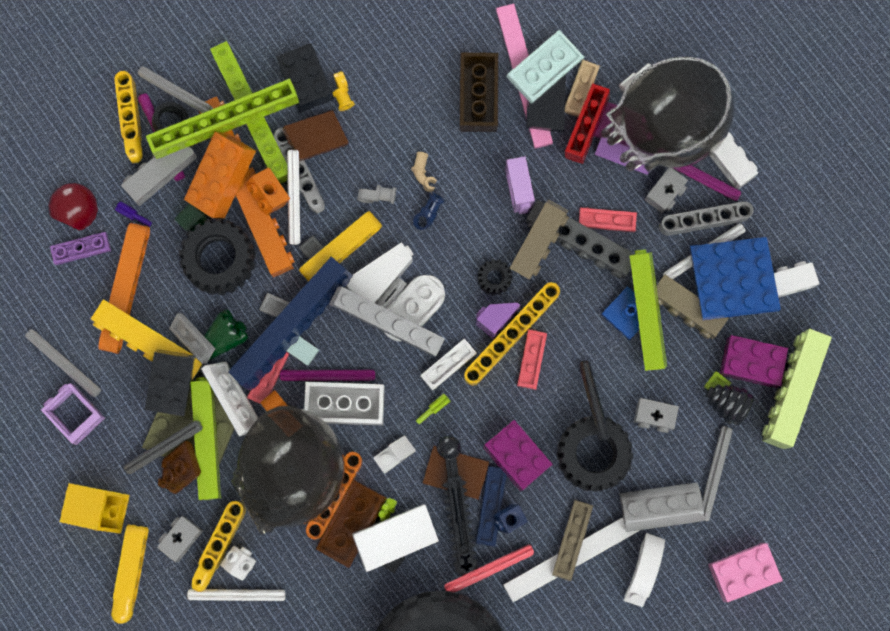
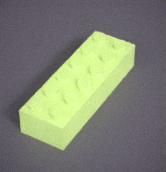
(796, 389)

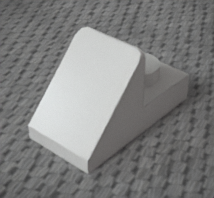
(394, 454)

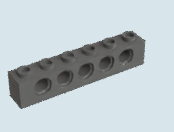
(591, 239)

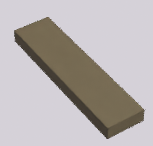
(572, 540)

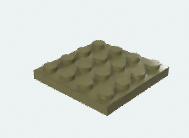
(168, 424)

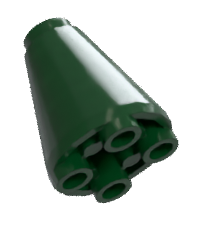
(225, 333)

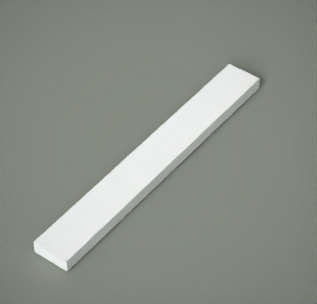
(590, 547)

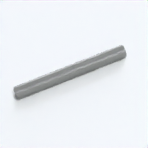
(174, 90)
(63, 363)
(715, 471)

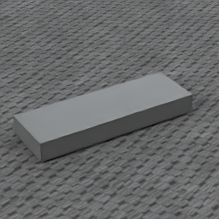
(192, 338)

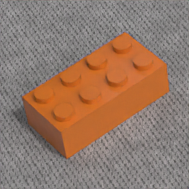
(219, 175)

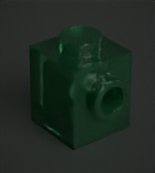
(190, 217)

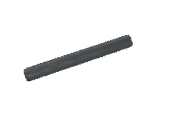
(163, 447)

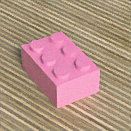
(745, 572)

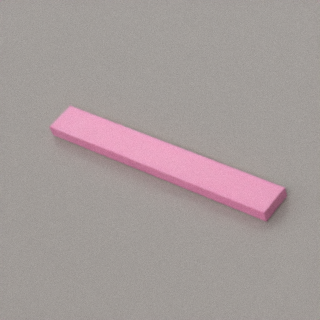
(517, 53)

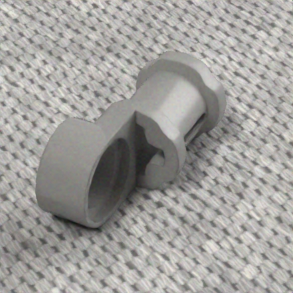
(381, 193)

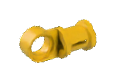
(342, 92)

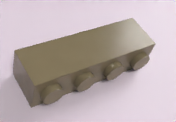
(539, 238)
(686, 305)

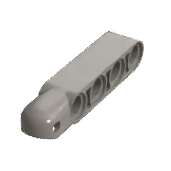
(312, 196)

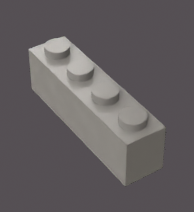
(156, 174)

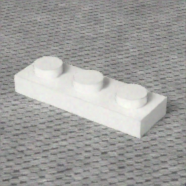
(448, 364)

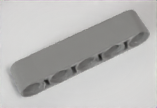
(714, 215)

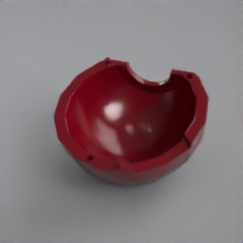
(73, 206)

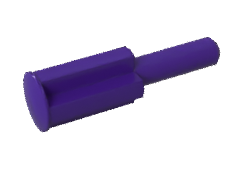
(131, 213)

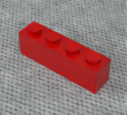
(587, 123)

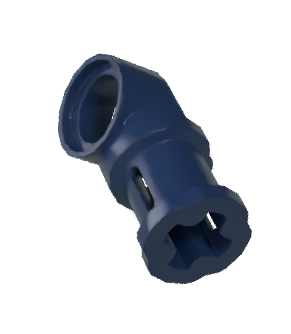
(429, 211)

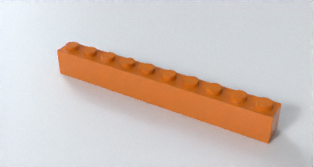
(262, 226)

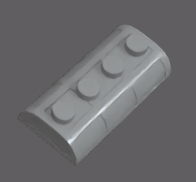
(662, 507)

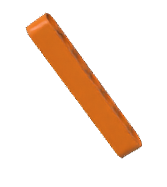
(126, 279)

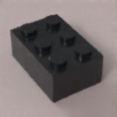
(306, 76)
(170, 382)

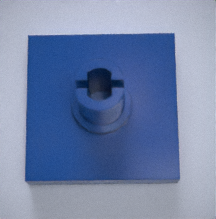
(623, 313)

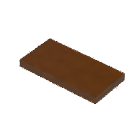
(354, 514)

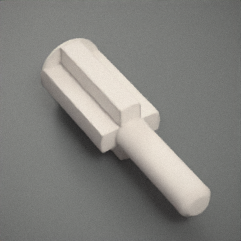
(626, 82)

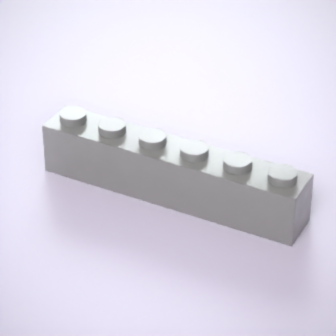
(386, 321)

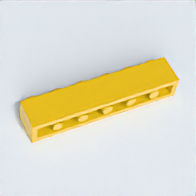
(134, 332)

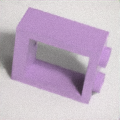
(519, 185)
(86, 427)

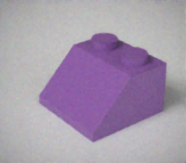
(495, 317)

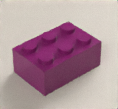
(753, 361)
(517, 455)

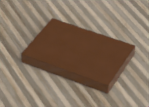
(315, 135)
(469, 468)

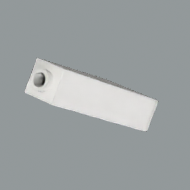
(381, 273)

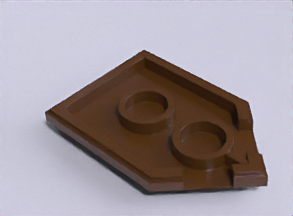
(179, 468)

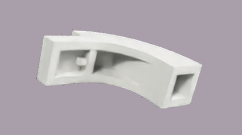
(646, 570)

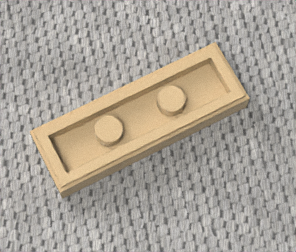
(583, 81)

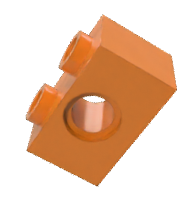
(267, 182)

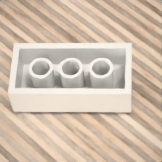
(346, 402)

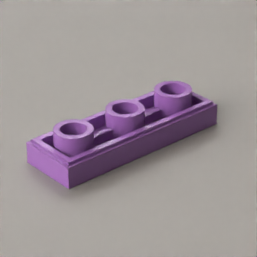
(614, 152)
(91, 246)

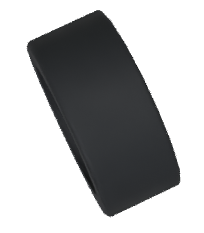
(168, 107)

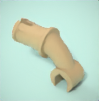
(419, 171)

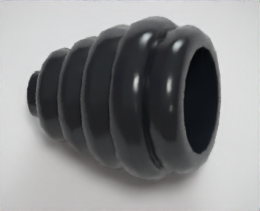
(730, 403)

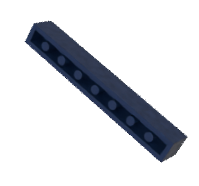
(290, 324)

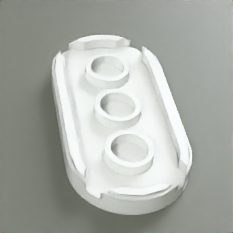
(418, 300)

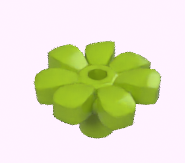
(387, 509)

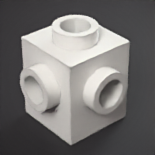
(238, 562)

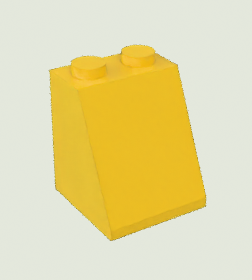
(94, 508)

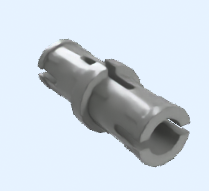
(399, 284)

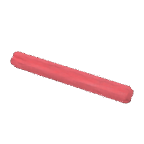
(489, 569)

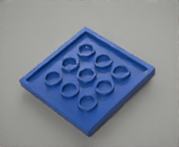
(734, 278)

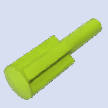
(434, 407)

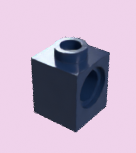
(516, 514)

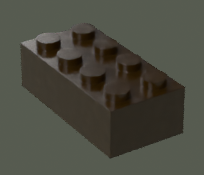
(478, 92)

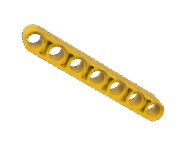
(515, 325)

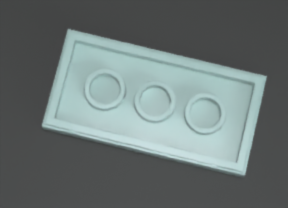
(545, 66)

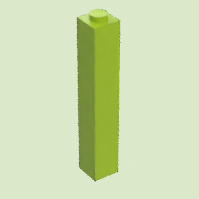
(648, 310)
(206, 440)

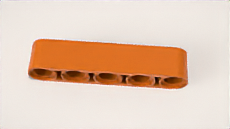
(323, 523)

